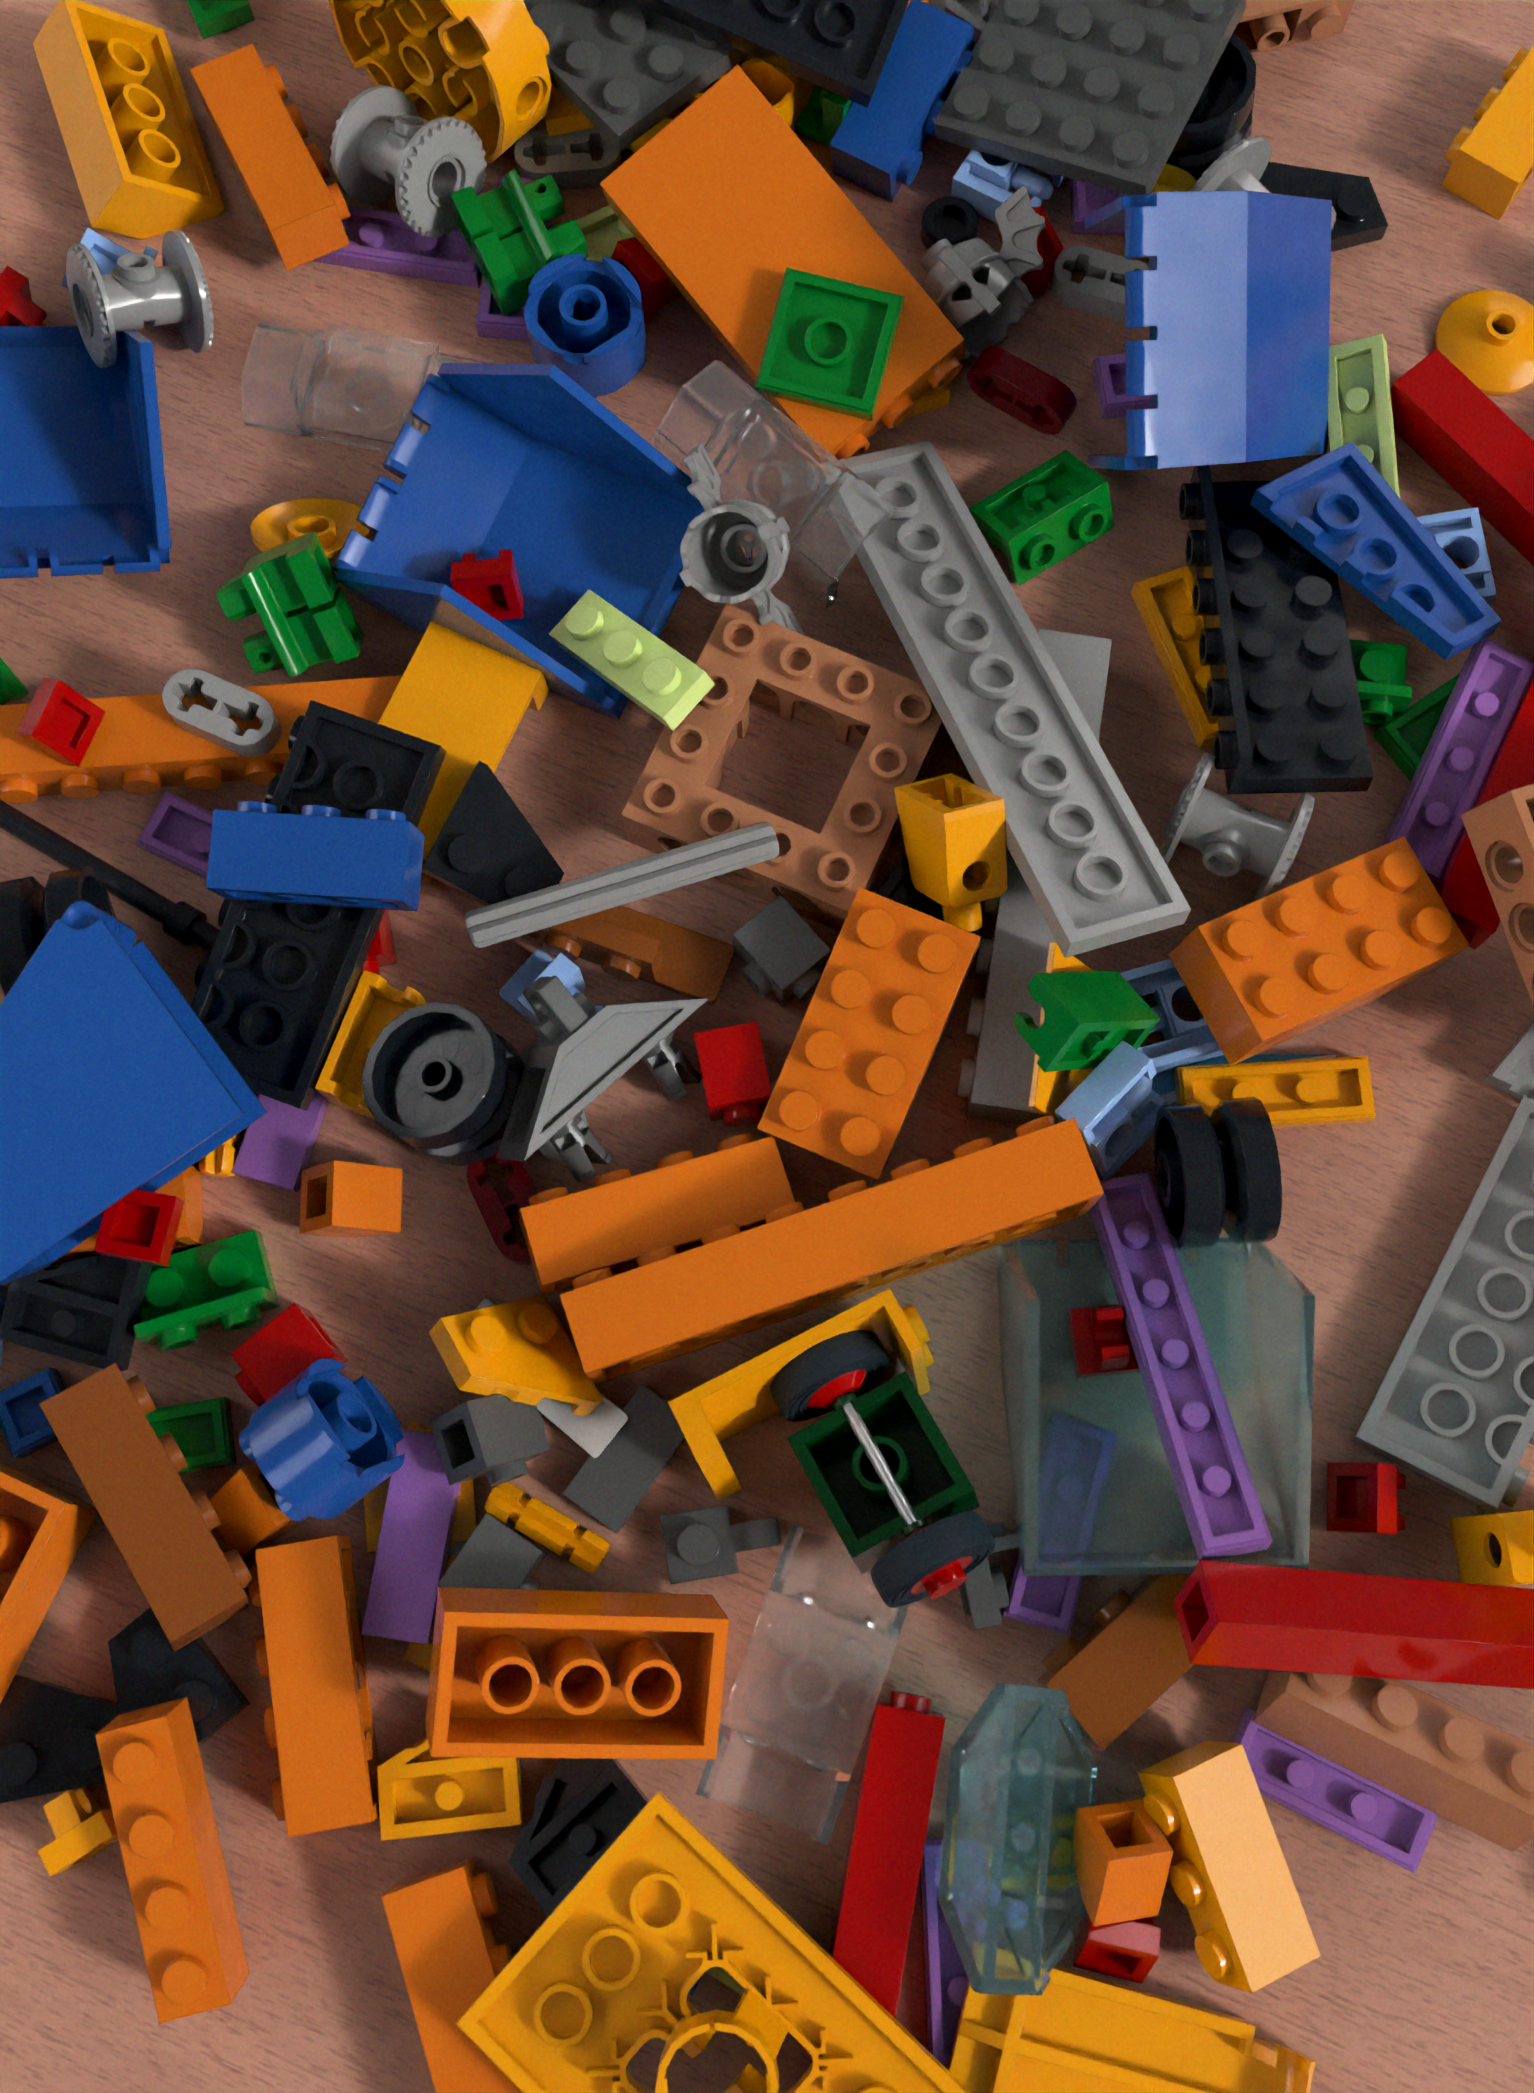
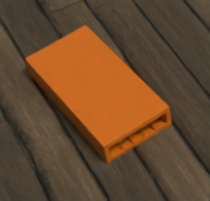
(736, 201)

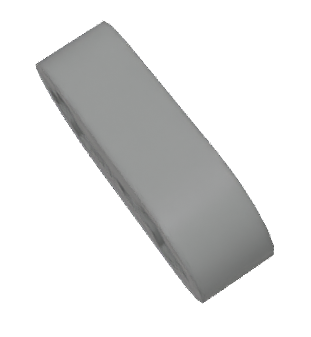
(567, 157)
(1101, 288)
(216, 723)

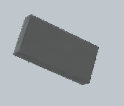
(630, 1464)

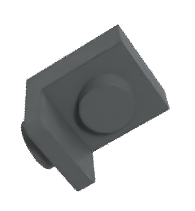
(985, 1586)

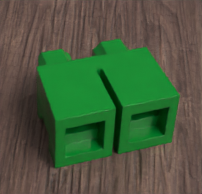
(510, 237)
(298, 605)

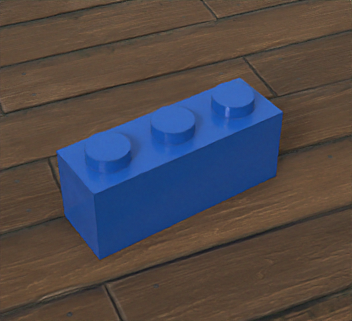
(884, 142)
(316, 857)

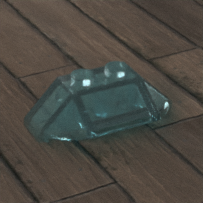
(1010, 1838)

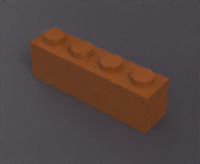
(147, 1506)
(1123, 1660)

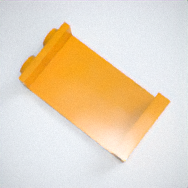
(467, 704)
(744, 1394)

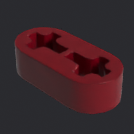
(1021, 390)
(497, 1212)

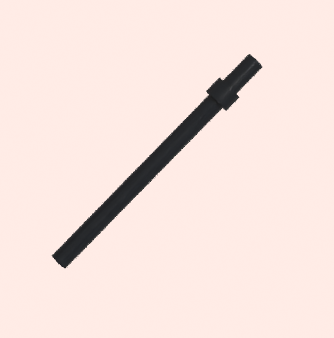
(178, 919)

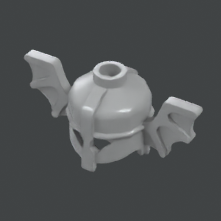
(984, 288)
(713, 549)

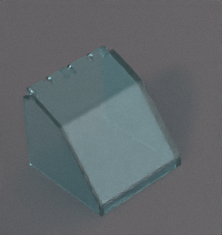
(1088, 1450)

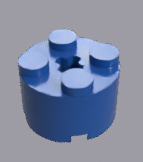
(587, 322)
(323, 1441)

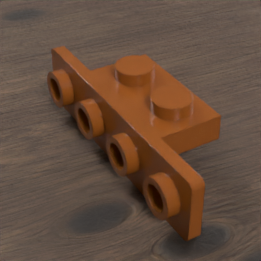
(643, 948)

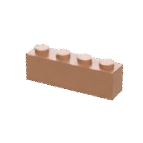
(1409, 1747)

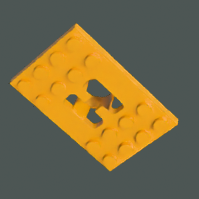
(633, 1944)

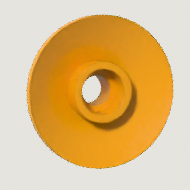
(1490, 359)
(294, 518)

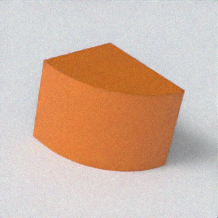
(350, 1200)
(249, 1512)
(1120, 1861)

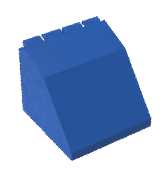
(1233, 326)
(79, 456)
(532, 469)
(100, 1087)

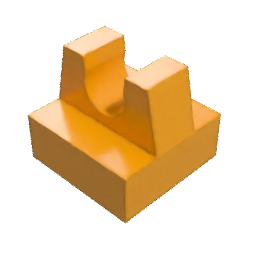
(79, 1830)

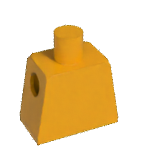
(954, 845)
(1472, 1548)

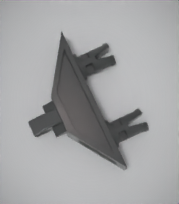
(578, 1058)

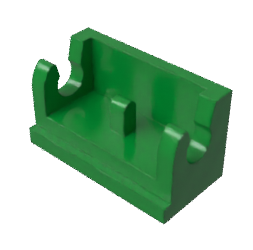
(1083, 1018)

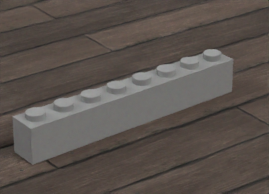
(1003, 1062)

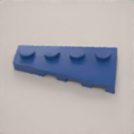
(1376, 544)

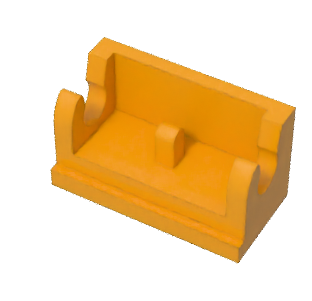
(368, 1013)

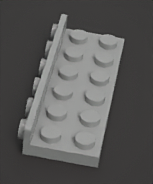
(1464, 1374)

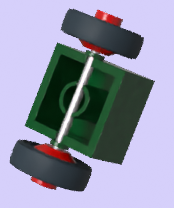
(882, 1469)

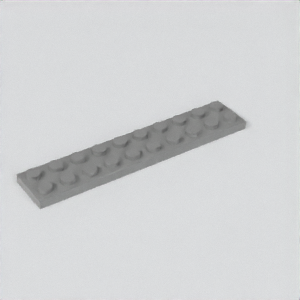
(1011, 711)

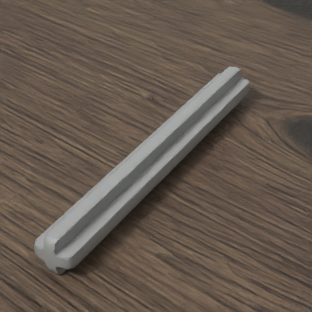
(622, 884)

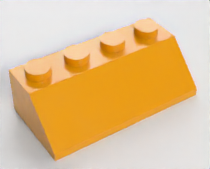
(125, 122)

